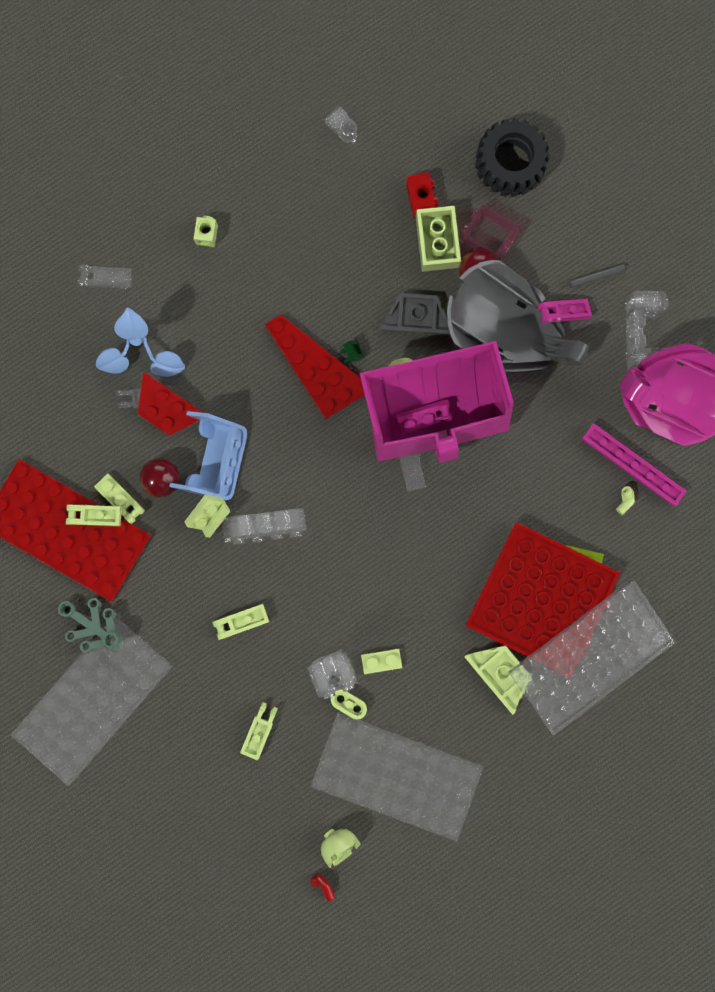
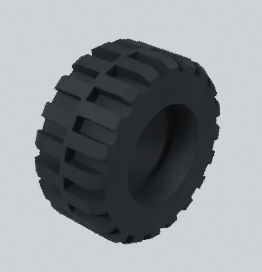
(519, 135)

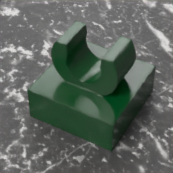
(353, 351)

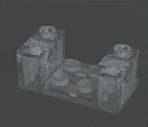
(639, 307)
(335, 664)

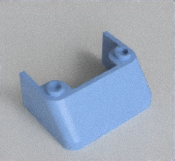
(220, 459)

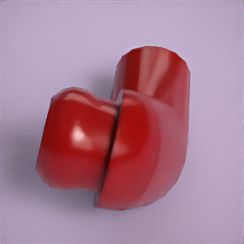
(324, 885)

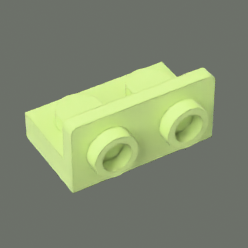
(208, 514)

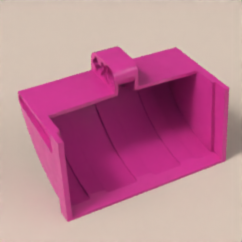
(466, 377)

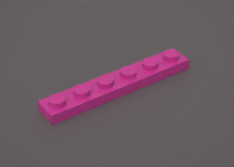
(633, 465)

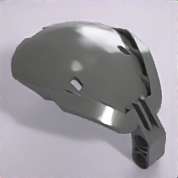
(488, 312)

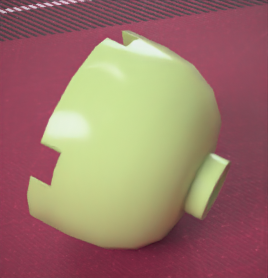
(338, 846)

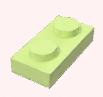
(381, 661)

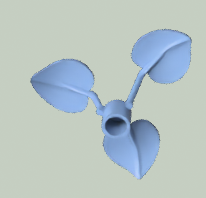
(134, 329)

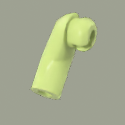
(627, 500)

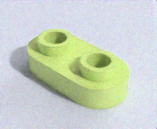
(348, 704)

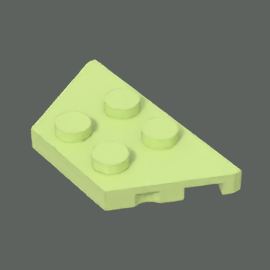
(494, 668)

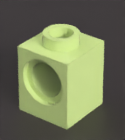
(209, 238)

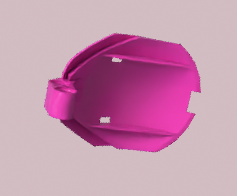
(680, 391)

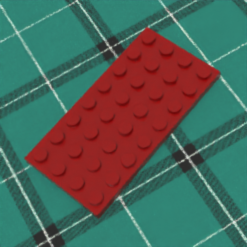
(35, 521)

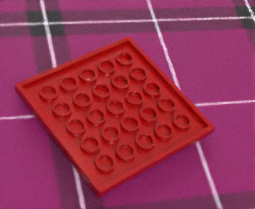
(537, 591)

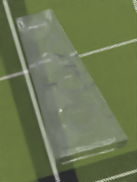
(264, 525)

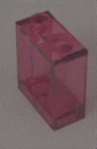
(498, 220)

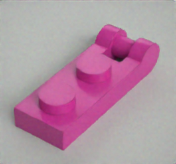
(565, 310)
(424, 416)

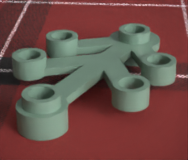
(93, 627)

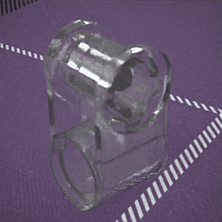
(340, 123)

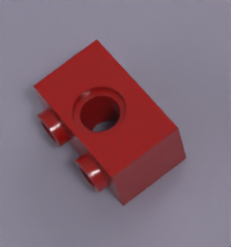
(417, 184)

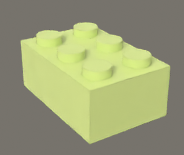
(438, 238)

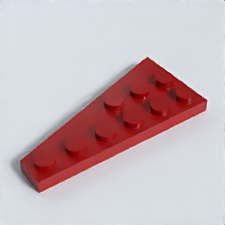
(323, 376)

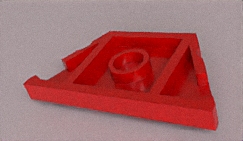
(164, 407)

